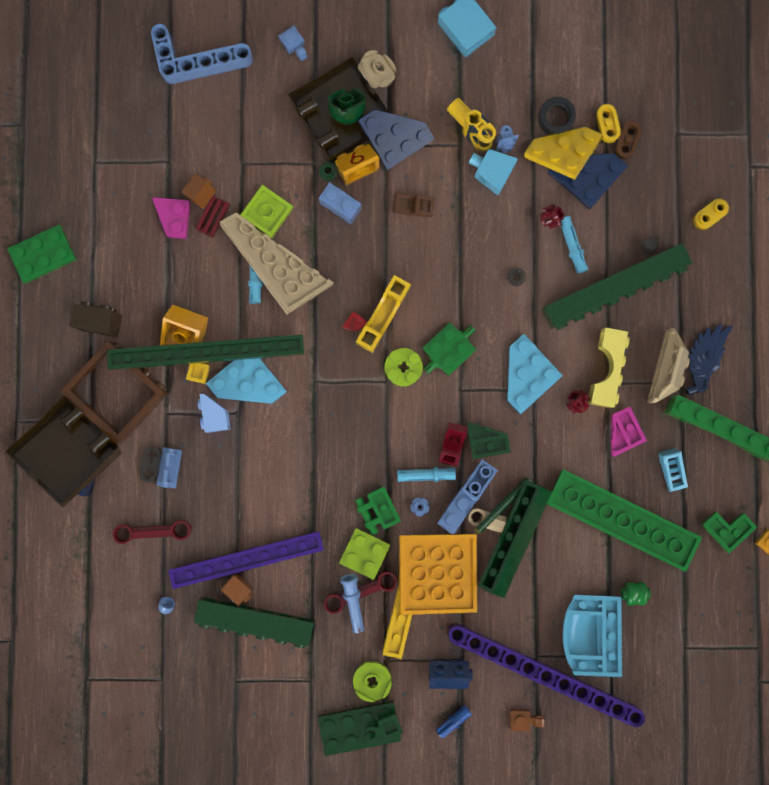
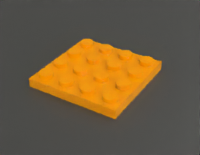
(437, 573)

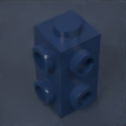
(449, 674)

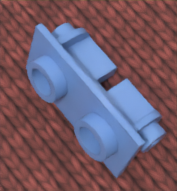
(506, 140)
(169, 468)

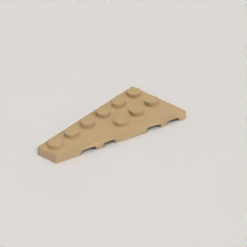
(279, 269)

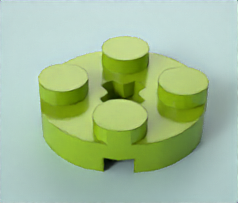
(394, 373)
(376, 691)

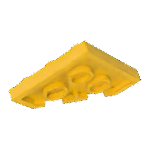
(564, 151)

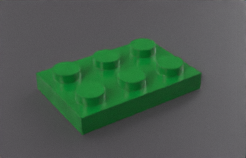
(42, 254)

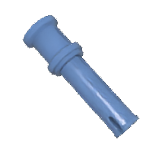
(351, 595)

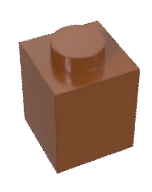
(199, 190)
(237, 589)

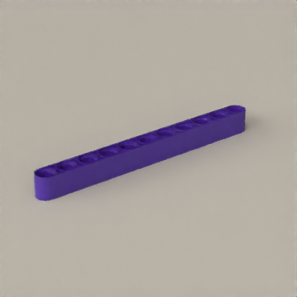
(552, 681)

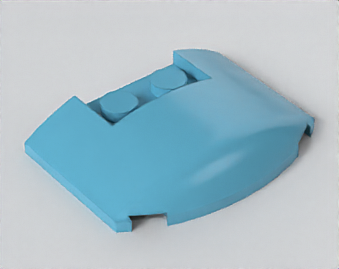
(594, 635)

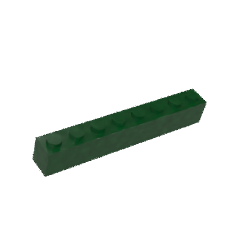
(616, 286)

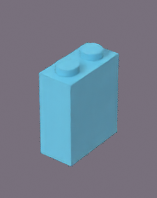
(466, 25)

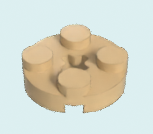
(370, 63)

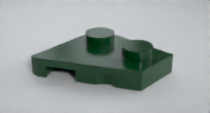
(486, 441)

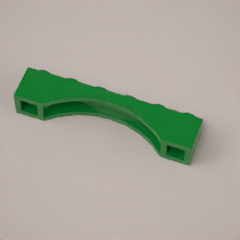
(710, 421)

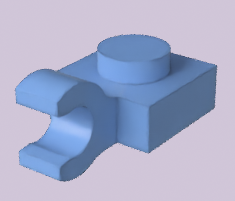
(293, 42)

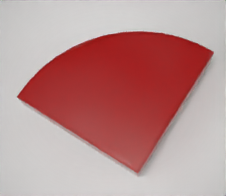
(354, 322)

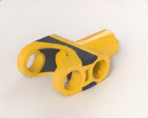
(473, 124)

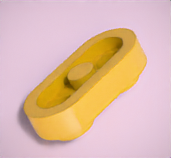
(608, 124)
(711, 213)

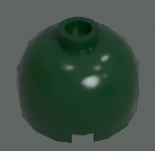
(346, 106)

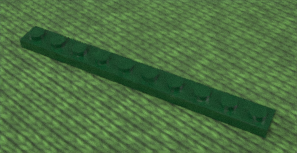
(205, 352)

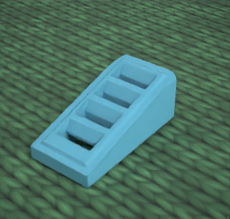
(677, 455)

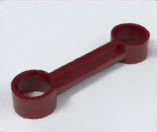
(151, 532)
(365, 590)

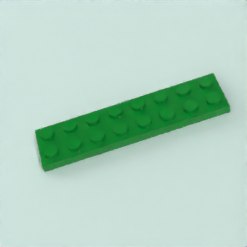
(624, 520)

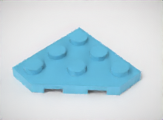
(528, 374)
(247, 381)

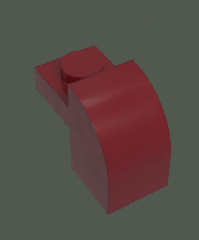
(452, 444)

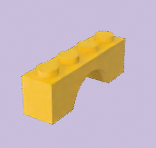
(383, 314)

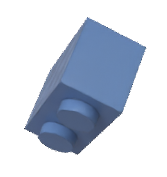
(340, 203)

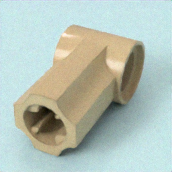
(497, 525)

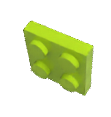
(267, 211)
(364, 553)

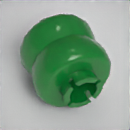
(635, 593)

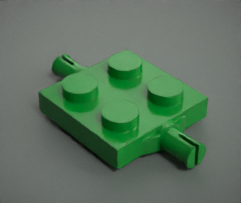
(449, 349)

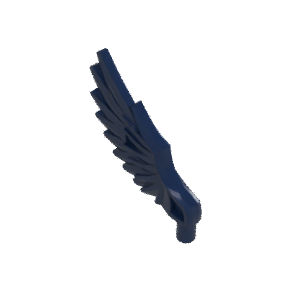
(706, 357)

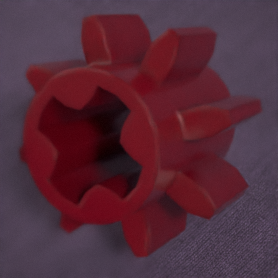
(552, 216)
(578, 401)

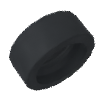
(563, 103)

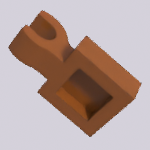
(521, 720)

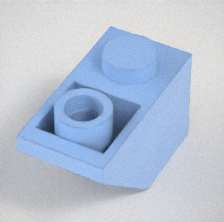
(214, 415)

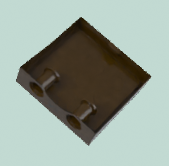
(312, 108)
(63, 452)

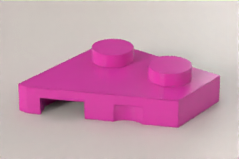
(173, 216)
(625, 431)

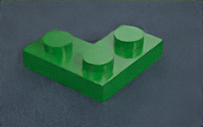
(726, 534)

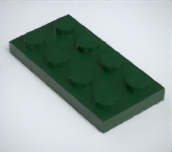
(346, 729)

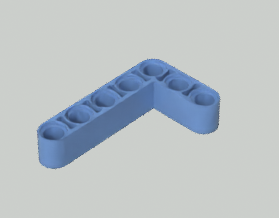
(196, 60)

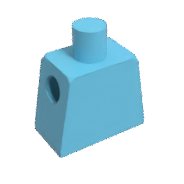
(493, 169)

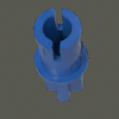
(453, 722)

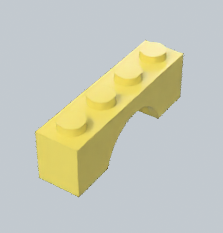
(613, 344)

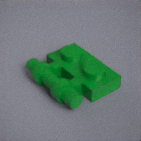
(383, 508)

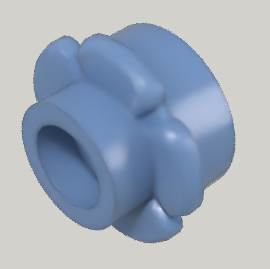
(414, 506)

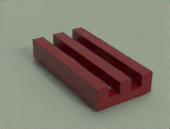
(225, 207)

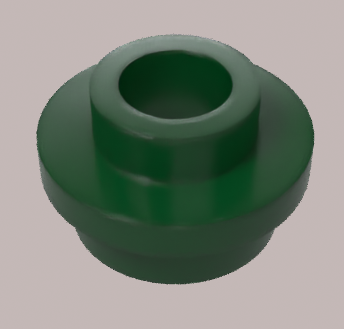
(331, 176)

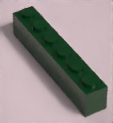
(514, 539)
(254, 621)

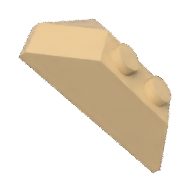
(670, 367)

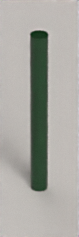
(500, 508)

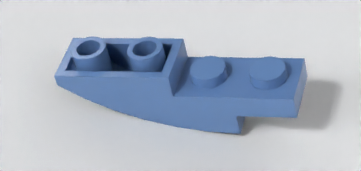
(467, 496)

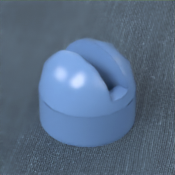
(169, 605)

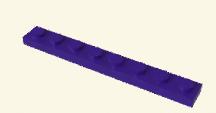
(246, 560)

